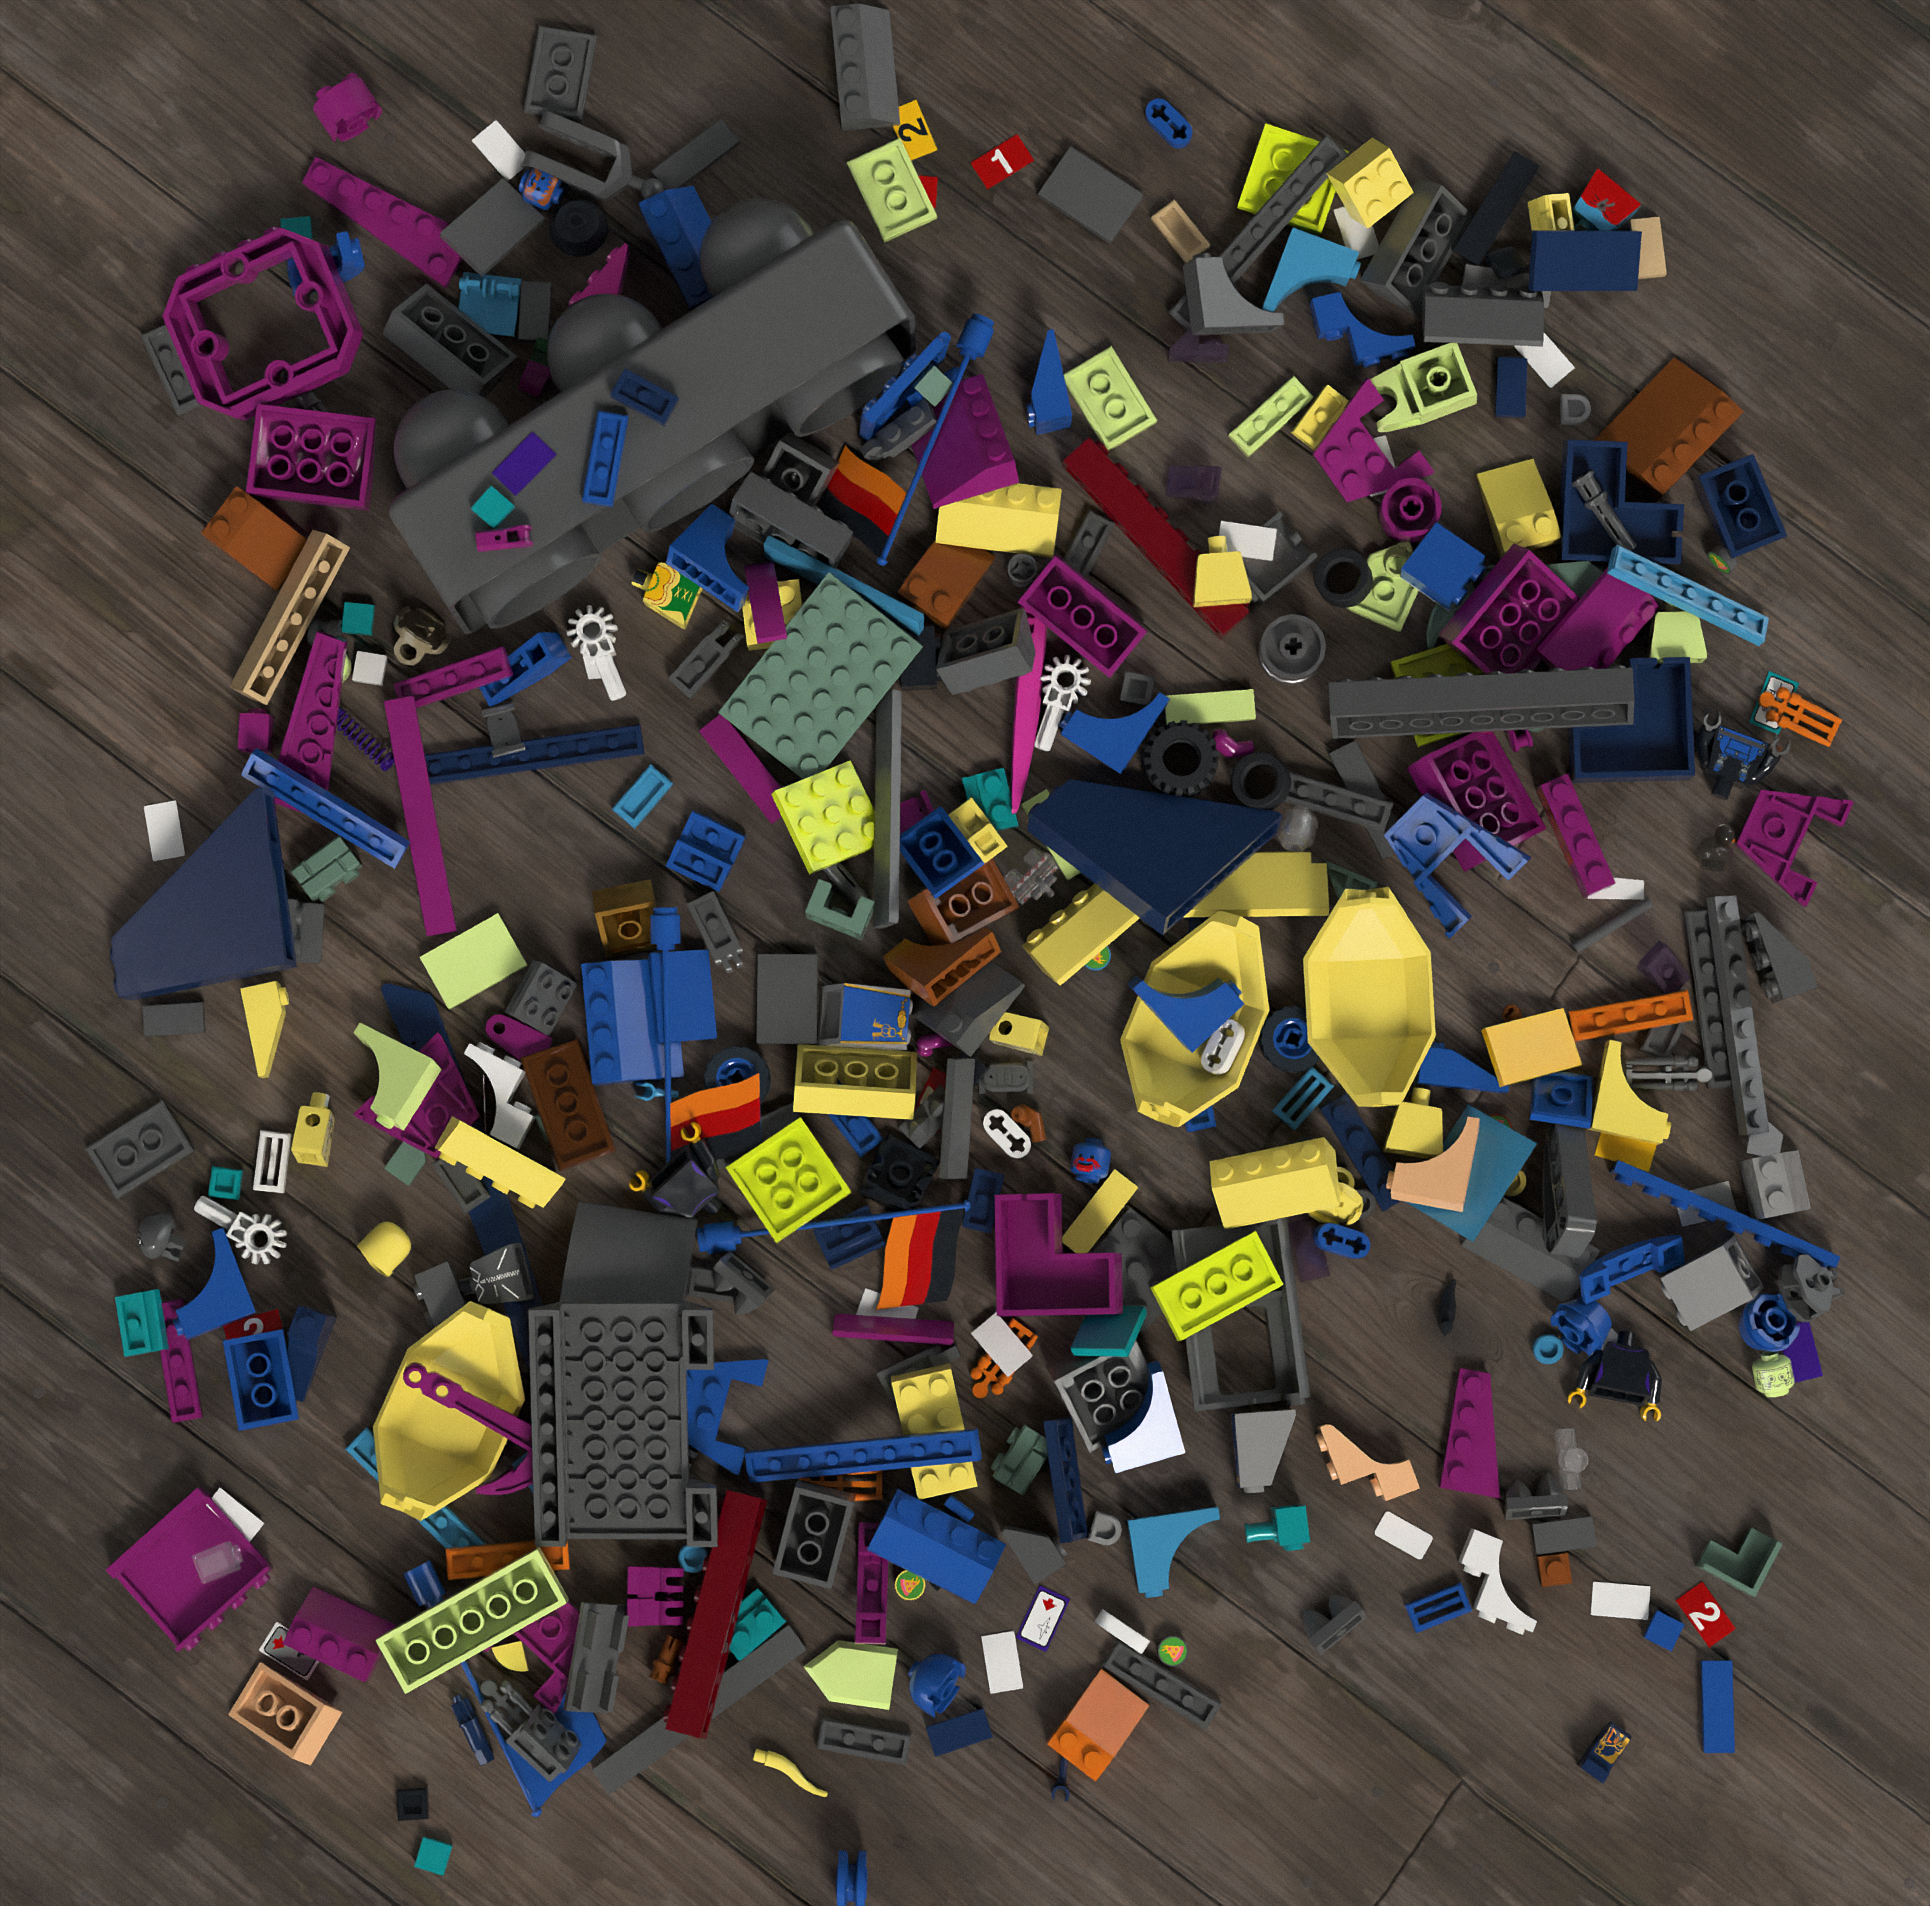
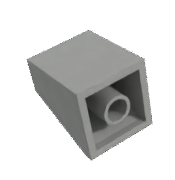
(1774, 1185)
(1711, 1284)

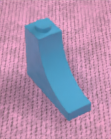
(1308, 262)
(1155, 1543)

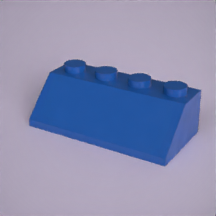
(678, 227)
(936, 1546)

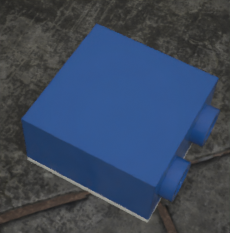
(1443, 567)

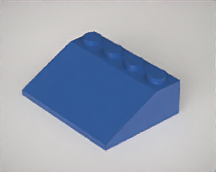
(624, 1025)

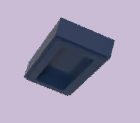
(1511, 387)
(959, 1732)

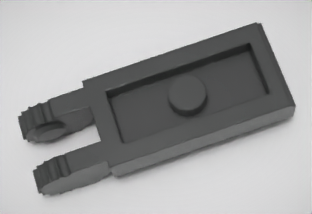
(704, 661)

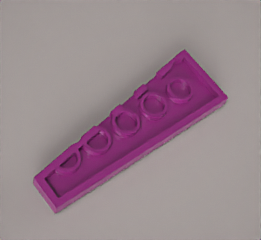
(387, 218)
(313, 722)

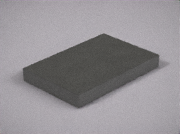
(560, 73)
(1090, 195)
(492, 227)
(787, 999)
(139, 1149)

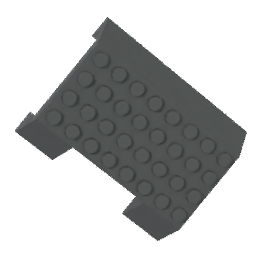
(616, 1421)

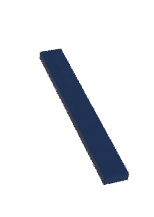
(538, 754)

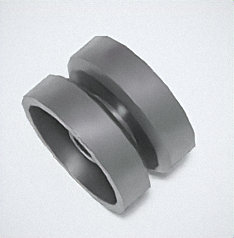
(1294, 632)

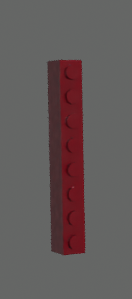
(1146, 529)
(715, 1615)

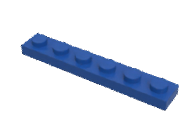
(325, 808)

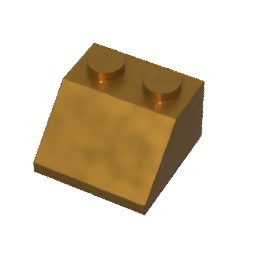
(625, 917)

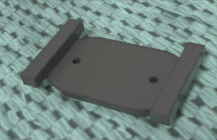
(503, 730)
(1007, 1078)

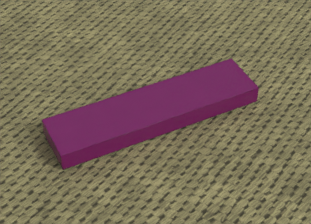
(456, 678)
(743, 765)
(179, 1370)

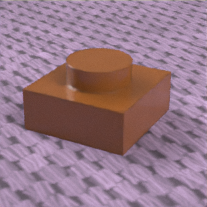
(1554, 1569)

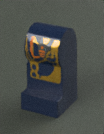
(1604, 1751)

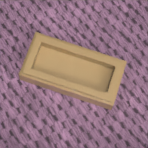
(1180, 231)
(1652, 252)

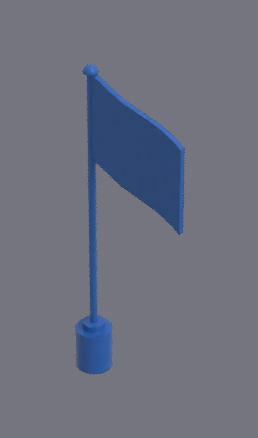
(428, 1590)

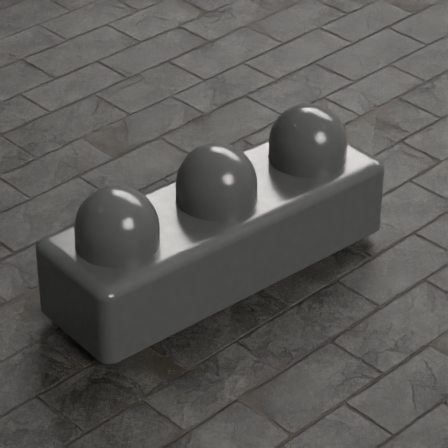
(786, 345)

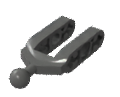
(621, 172)

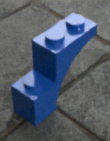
(1367, 347)

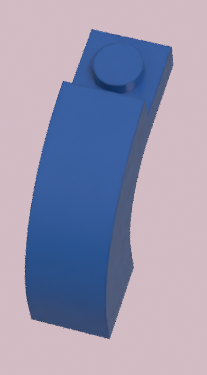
(346, 255)

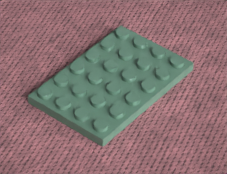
(822, 679)

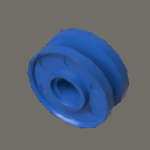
(851, 1879)

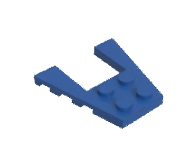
(1428, 836)

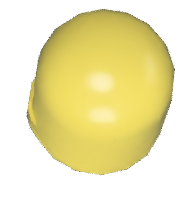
(385, 1247)

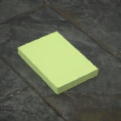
(892, 190)
(1109, 399)
(473, 961)

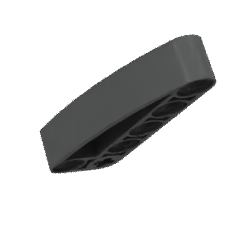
(1567, 1191)

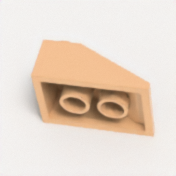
(285, 1714)

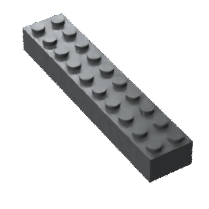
(1482, 702)

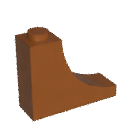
(940, 969)

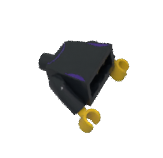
(685, 1181)
(1621, 1375)

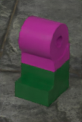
(536, 376)

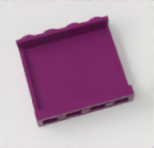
(166, 1581)

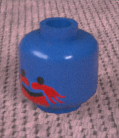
(1090, 1160)

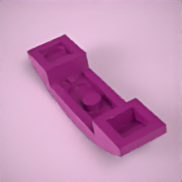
(765, 602)
(871, 1591)

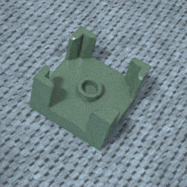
(837, 918)

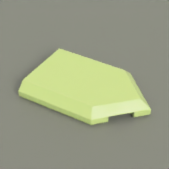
(1389, 595)
(855, 1673)

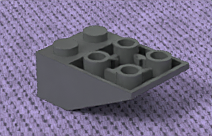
(1782, 965)

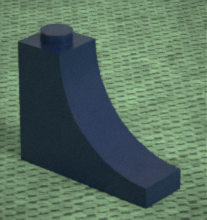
(306, 1345)

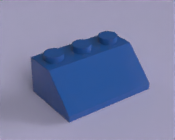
(261, 1380)

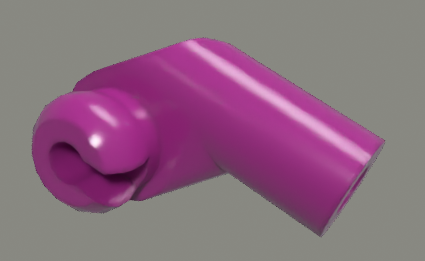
(1229, 747)
(928, 1042)

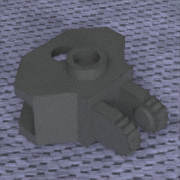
(1809, 1286)

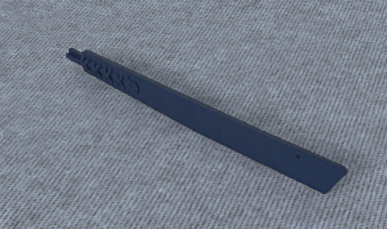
(494, 1219)

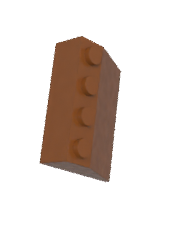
(1670, 426)

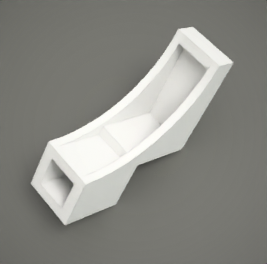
(510, 1122)
(1482, 1555)

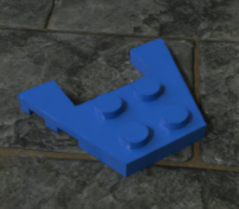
(706, 1402)

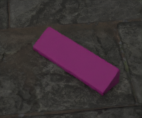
(893, 1329)

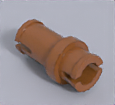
(665, 1662)

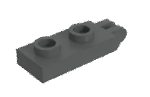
(716, 930)

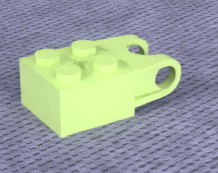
(1414, 389)

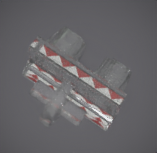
(1035, 880)

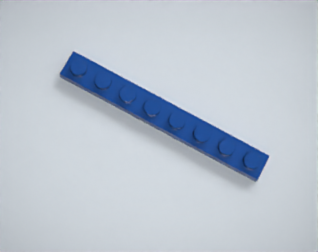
(1711, 1211)
(863, 1455)

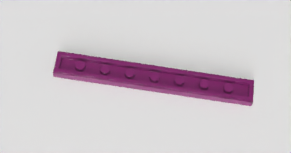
(420, 816)

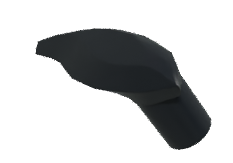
(1447, 1308)

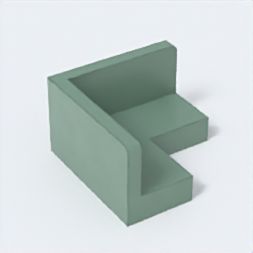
(1745, 1568)

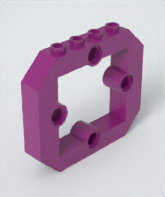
(332, 309)

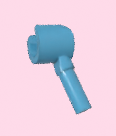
(652, 1092)

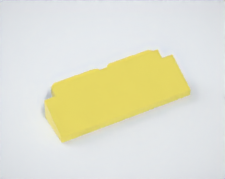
(1271, 886)

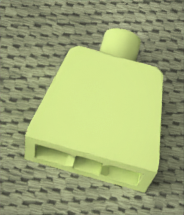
(1676, 635)

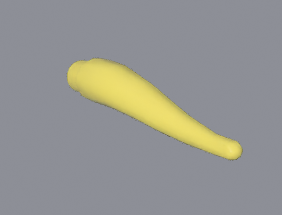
(783, 1764)

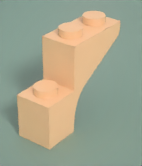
(1351, 1463)

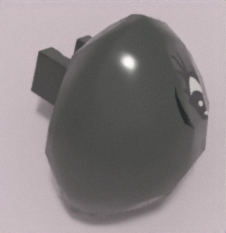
(156, 1237)

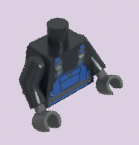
(1734, 756)

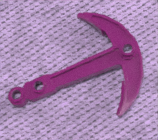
(488, 1414)

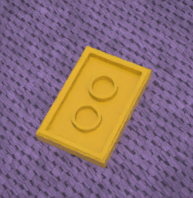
(1531, 1047)

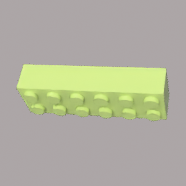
(472, 1619)

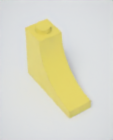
(1618, 1109)

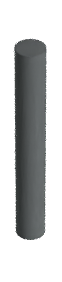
(1612, 925)

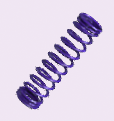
(387, 764)

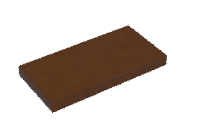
(568, 1104)

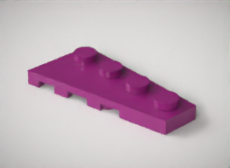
(1471, 1443)

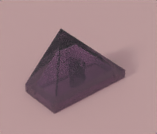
(1309, 1258)

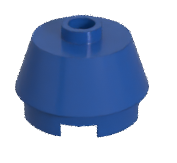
(1768, 1323)
(1582, 1325)

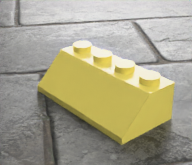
(1004, 520)
(1078, 933)
(872, 1080)
(498, 1162)
(1275, 1183)

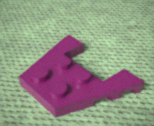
(1354, 458)
(1776, 831)
(444, 1099)
(553, 1642)

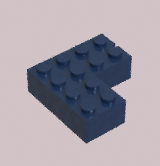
(1646, 523)
(1656, 744)

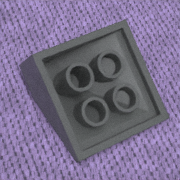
(972, 1008)
(1100, 1391)

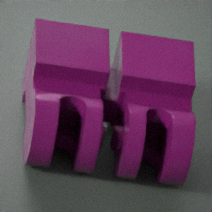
(644, 1608)

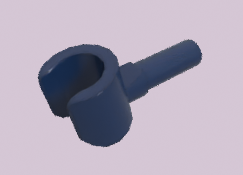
(1061, 1781)

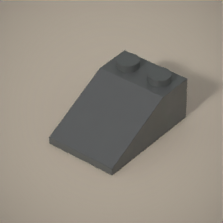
(800, 469)

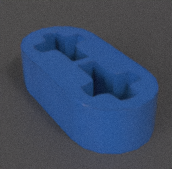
(1173, 118)
(1339, 1247)

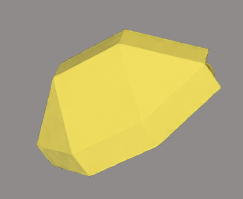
(1370, 997)
(1165, 1075)
(434, 1451)

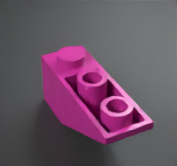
(610, 278)

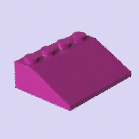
(970, 449)
(312, 457)
(1509, 614)
(1482, 786)

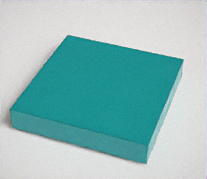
(1109, 1333)

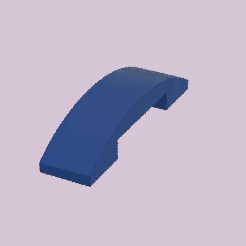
(1630, 1261)

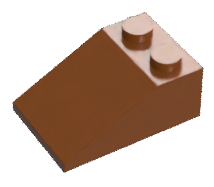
(255, 538)
(944, 581)
(965, 906)

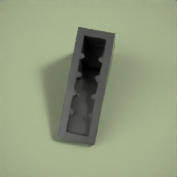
(1217, 305)

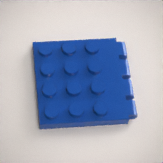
(895, 392)

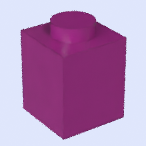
(255, 731)

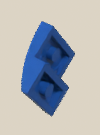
(706, 850)

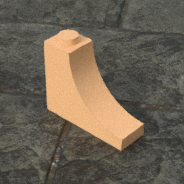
(1441, 1180)

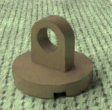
(420, 631)

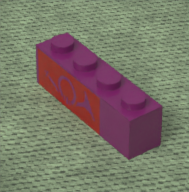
(1575, 836)

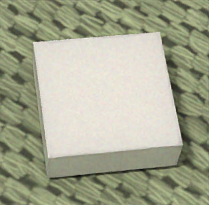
(369, 668)

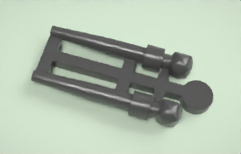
(1703, 1073)
(489, 1688)

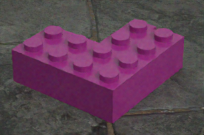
(1035, 1273)

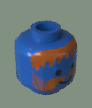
(541, 189)

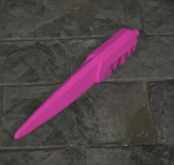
(1026, 713)

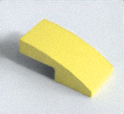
(977, 830)

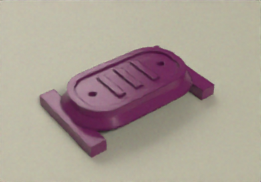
(910, 811)

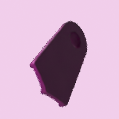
(517, 1037)

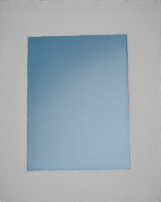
(1495, 1165)

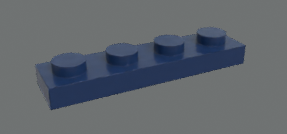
(1360, 1148)

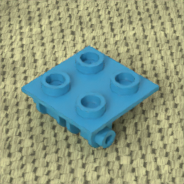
(491, 302)

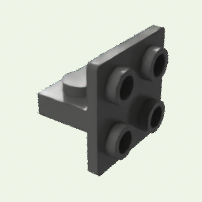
(307, 930)
(541, 997)
(545, 1743)

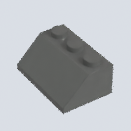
(986, 652)

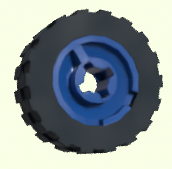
(1274, 1040)
(737, 1061)

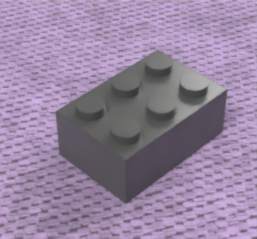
(814, 1534)

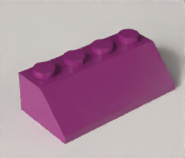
(1083, 616)
(1598, 625)

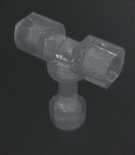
(1570, 1459)

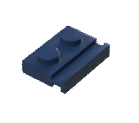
(849, 1241)

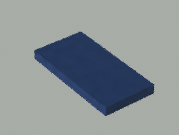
(1584, 260)
(1065, 1479)

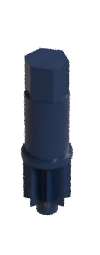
(472, 1730)

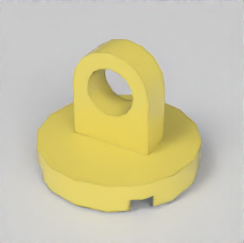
(1350, 1202)

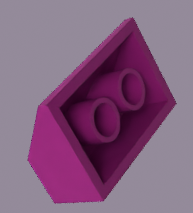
(337, 1634)

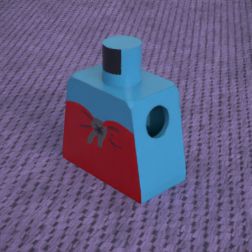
(1603, 205)

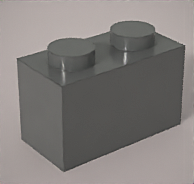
(440, 1292)

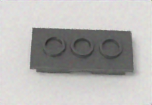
(595, 1657)

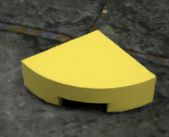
(512, 1656)

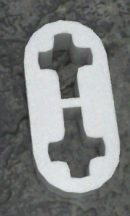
(1223, 1047)
(1001, 1139)
(1122, 1631)

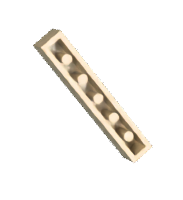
(289, 617)

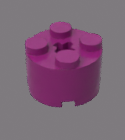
(346, 108)
(1421, 499)

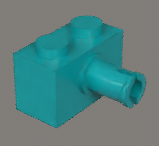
(1286, 1528)

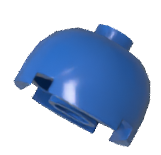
(934, 1682)

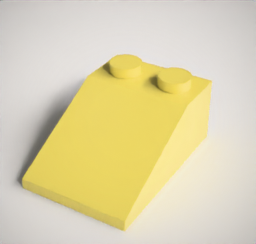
(1518, 507)

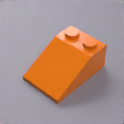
(1097, 1724)

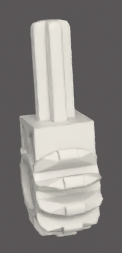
(599, 648)
(1059, 698)
(244, 1228)

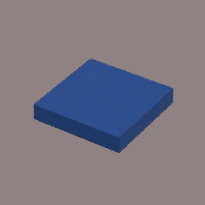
(1562, 1099)

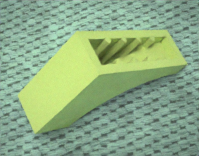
(403, 1077)

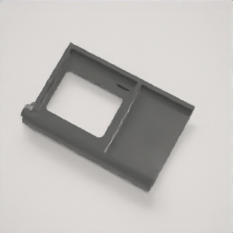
(1281, 1316)

